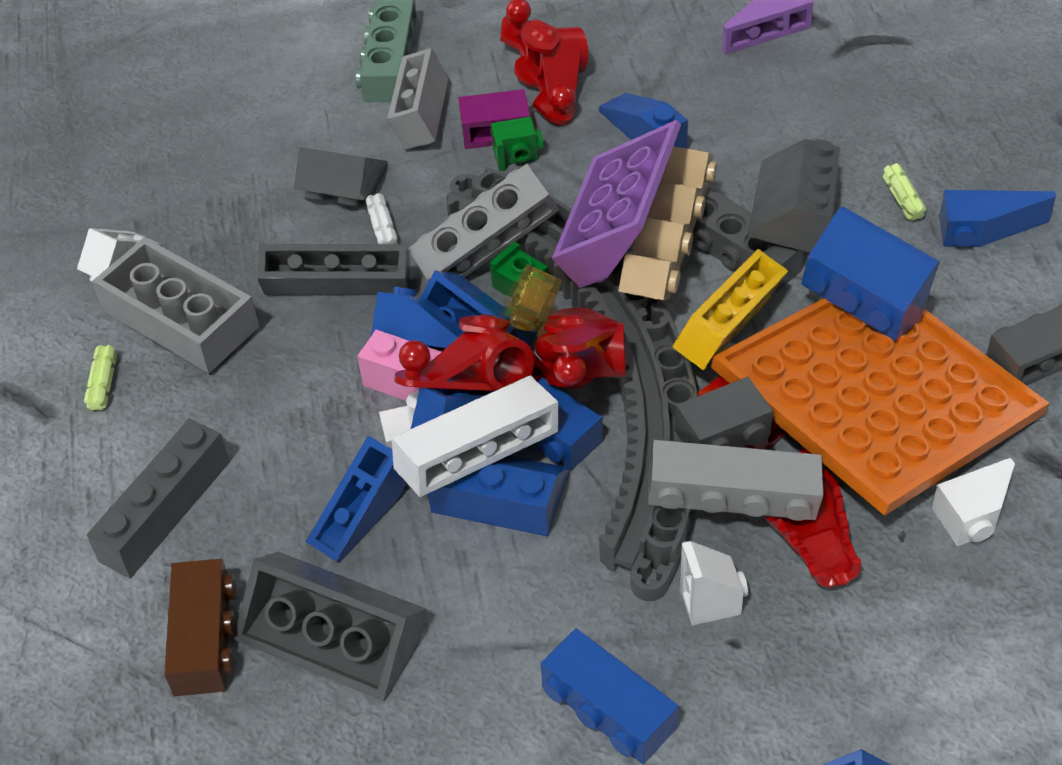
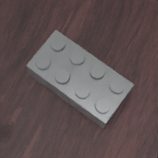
(176, 304)

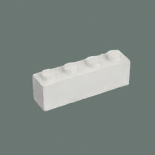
(474, 435)

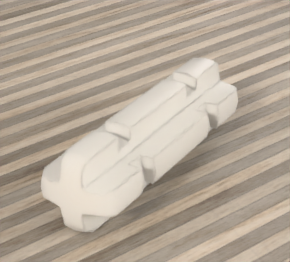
(381, 219)

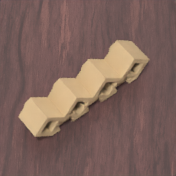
(669, 226)

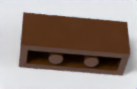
(199, 627)

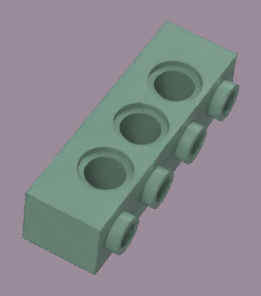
(386, 43)

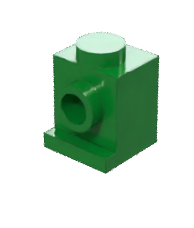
(515, 141)
(508, 266)

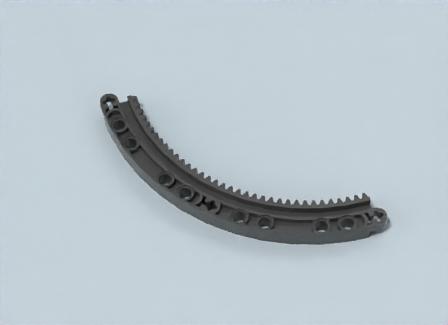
(652, 388)

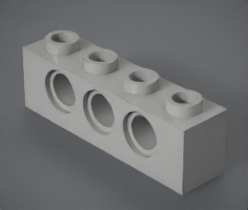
(501, 228)

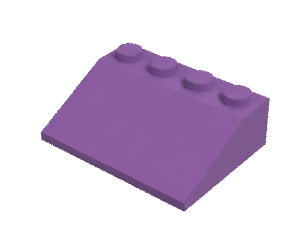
(613, 205)

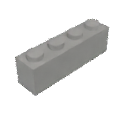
(735, 480)

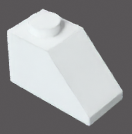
(104, 248)
(973, 502)
(710, 584)

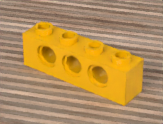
(729, 309)

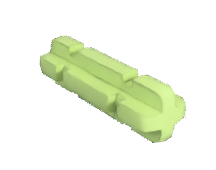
(904, 192)
(100, 377)

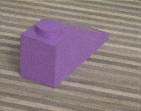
(765, 21)

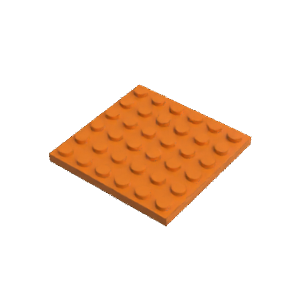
(878, 407)

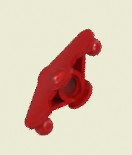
(548, 60)
(588, 346)
(477, 360)

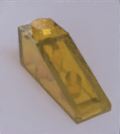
(530, 298)

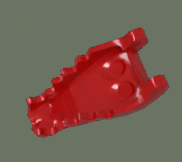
(824, 541)

